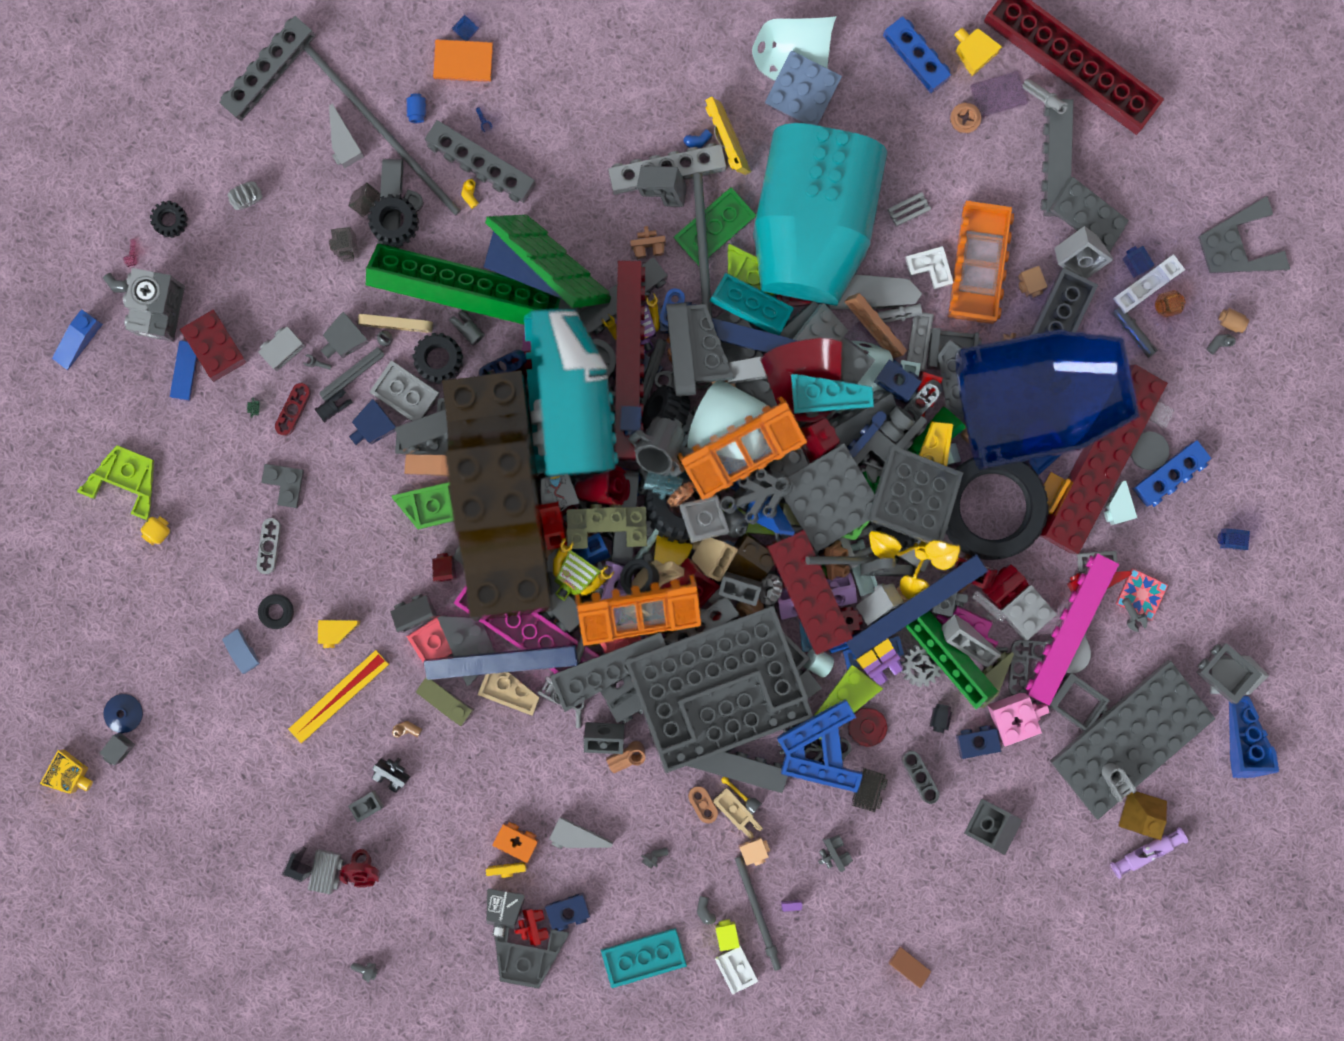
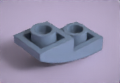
(240, 651)

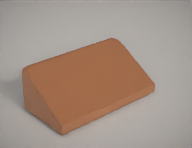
(909, 967)

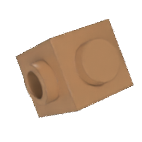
(1032, 282)

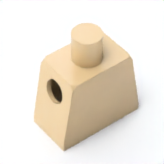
(713, 557)

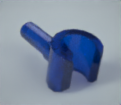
(483, 120)

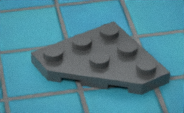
(948, 373)

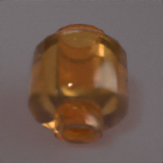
(1170, 303)

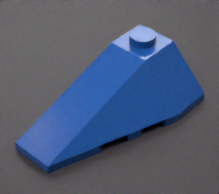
(1249, 746)

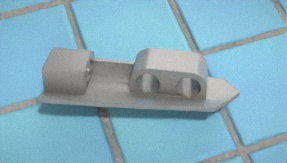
(881, 292)

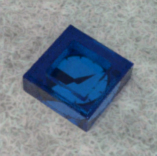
(465, 28)

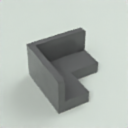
(663, 183)

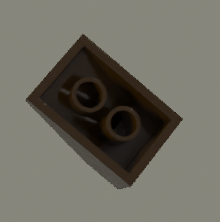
(751, 559)

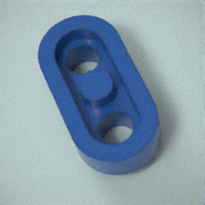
(671, 293)

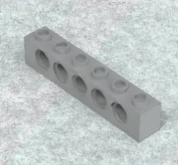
(712, 151)

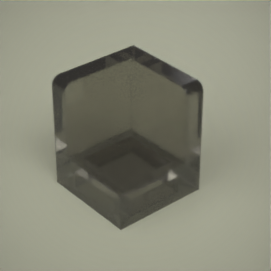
(363, 199)

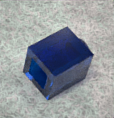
(1138, 261)
(1234, 539)

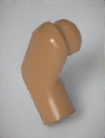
(404, 728)

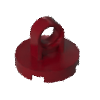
(360, 874)

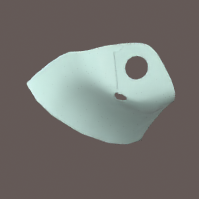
(803, 36)

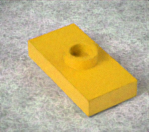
(506, 870)

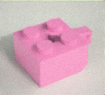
(1026, 719)

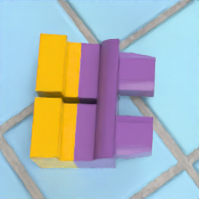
(887, 657)

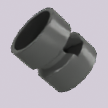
(897, 423)

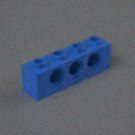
(930, 80)
(1193, 452)

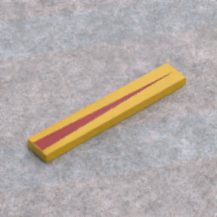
(338, 696)

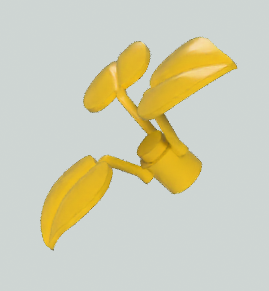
(941, 555)

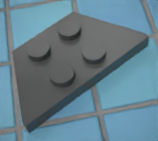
(465, 638)

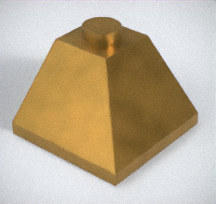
(1144, 815)

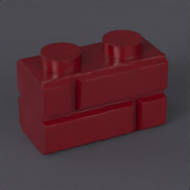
(1006, 586)

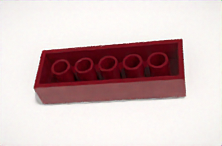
(809, 592)

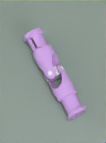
(1151, 851)

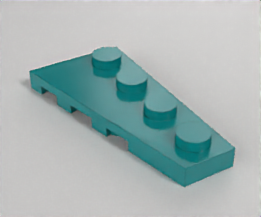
(821, 394)

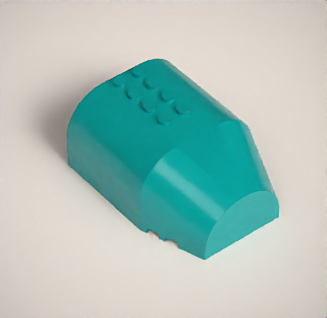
(816, 210)

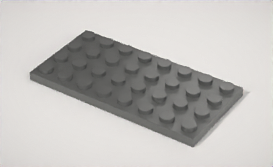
(1134, 735)

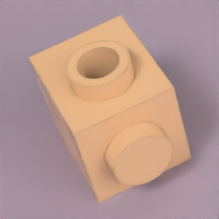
(755, 851)

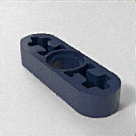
(506, 359)

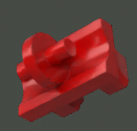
(529, 927)

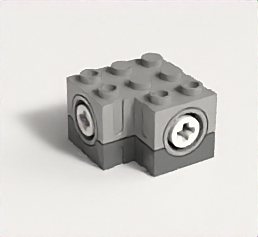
(153, 304)

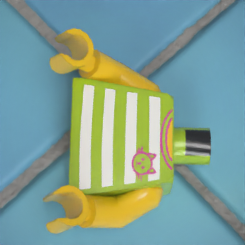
(575, 573)

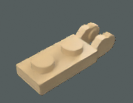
(736, 811)

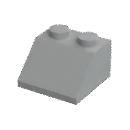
(1083, 253)

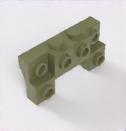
(611, 519)

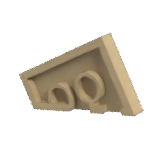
(509, 691)

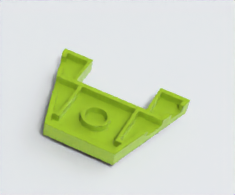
(128, 472)

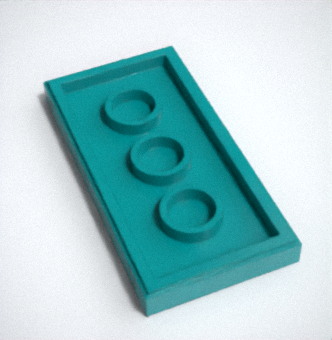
(751, 304)
(643, 958)

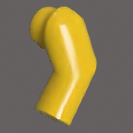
(468, 191)

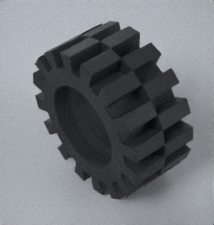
(158, 214)

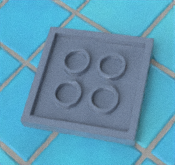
(803, 89)

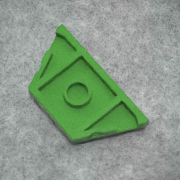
(427, 505)

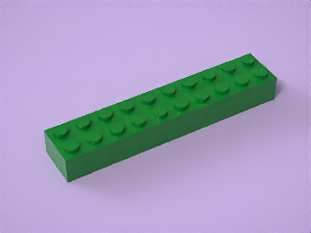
(455, 284)

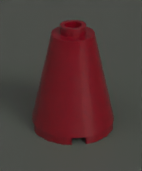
(604, 487)

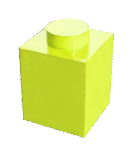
(727, 935)

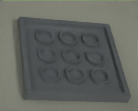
(915, 495)
(830, 497)

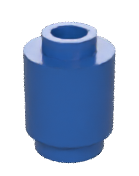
(416, 108)

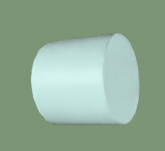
(819, 664)

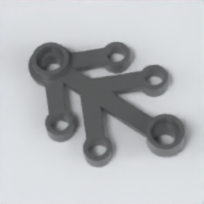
(760, 495)

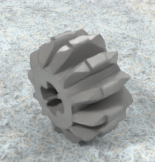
(245, 195)

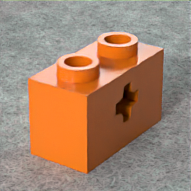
(505, 843)

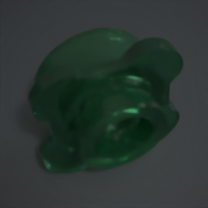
(253, 407)

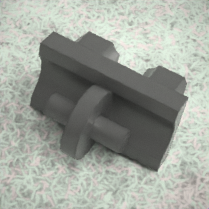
(832, 844)

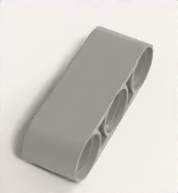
(747, 370)

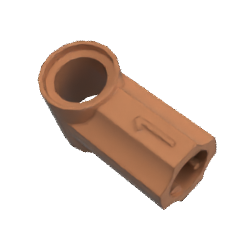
(621, 761)

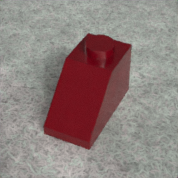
(443, 568)

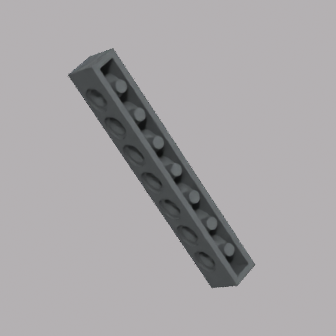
(723, 606)

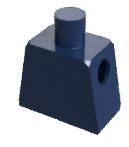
(372, 424)

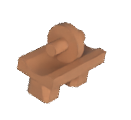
(640, 244)
(835, 570)

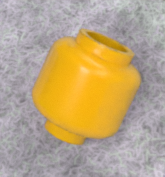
(155, 530)

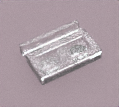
(992, 612)

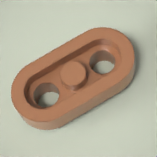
(703, 804)

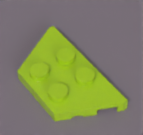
(744, 267)

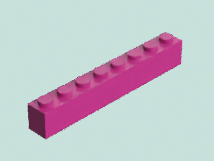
(1072, 628)

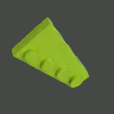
(854, 688)

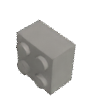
(1028, 613)

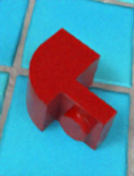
(552, 525)

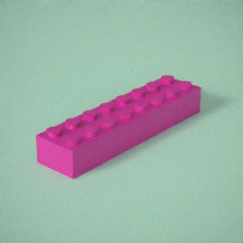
(529, 631)

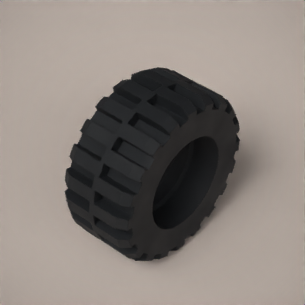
(663, 519)

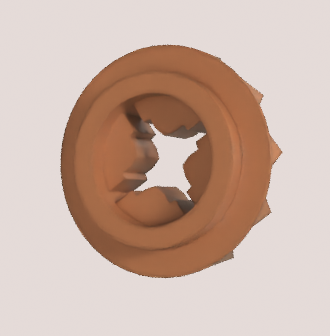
(961, 110)
(681, 494)

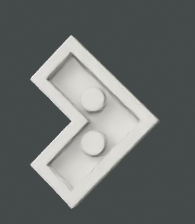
(934, 262)

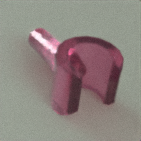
(131, 259)

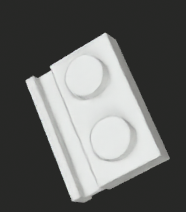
(736, 969)

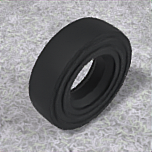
(267, 602)

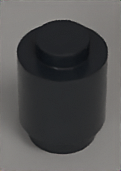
(941, 718)

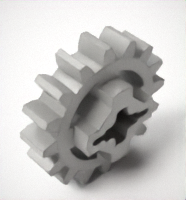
(920, 673)

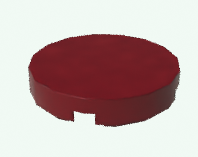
(863, 724)

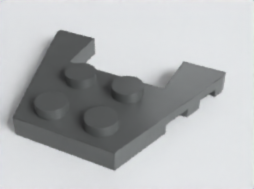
(527, 964)

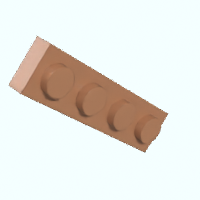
(875, 325)

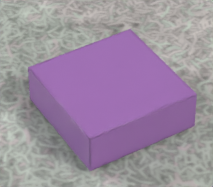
(795, 905)

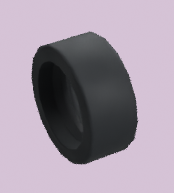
(631, 567)

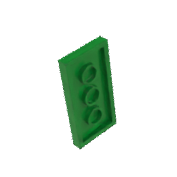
(723, 221)

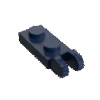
(867, 432)

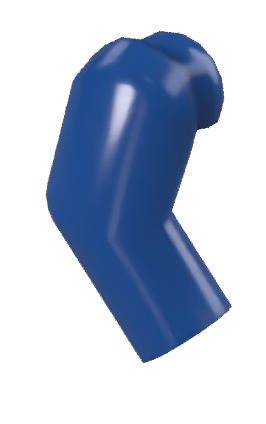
(697, 141)

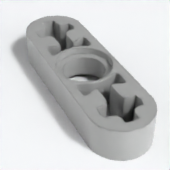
(275, 532)

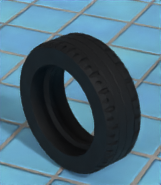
(1024, 536)

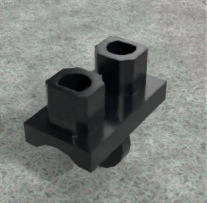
(391, 771)

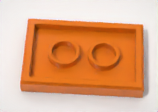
(463, 60)

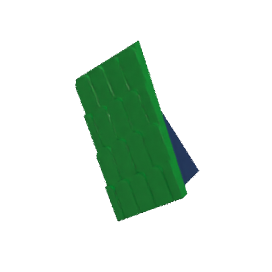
(529, 255)

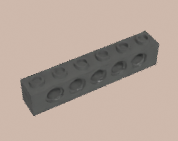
(278, 66)
(441, 132)

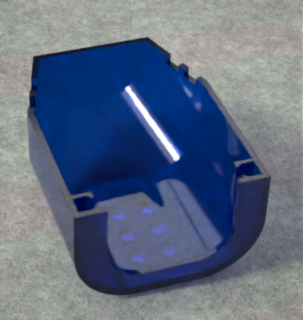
(1043, 395)

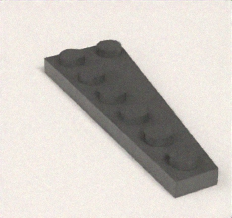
(591, 677)

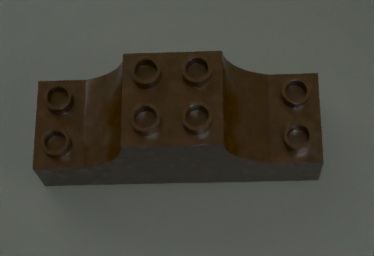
(496, 496)

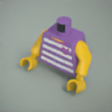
(650, 324)

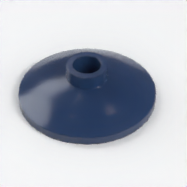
(132, 713)

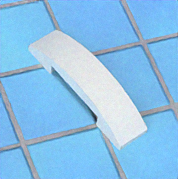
(1149, 284)

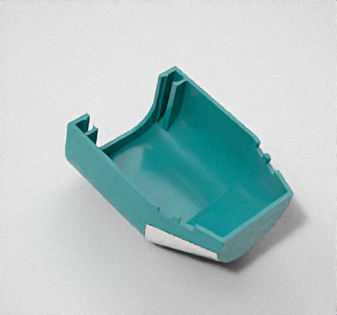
(572, 392)

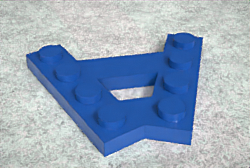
(827, 727)

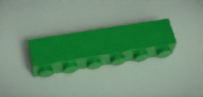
(952, 661)

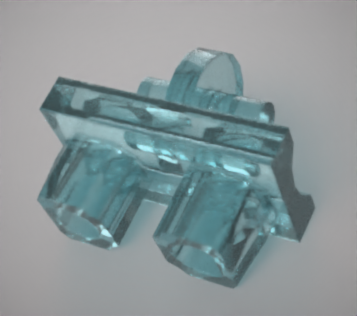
(662, 484)

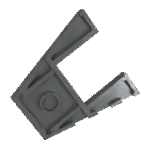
(1224, 246)

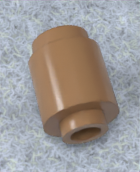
(1233, 320)

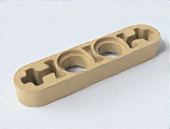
(395, 323)

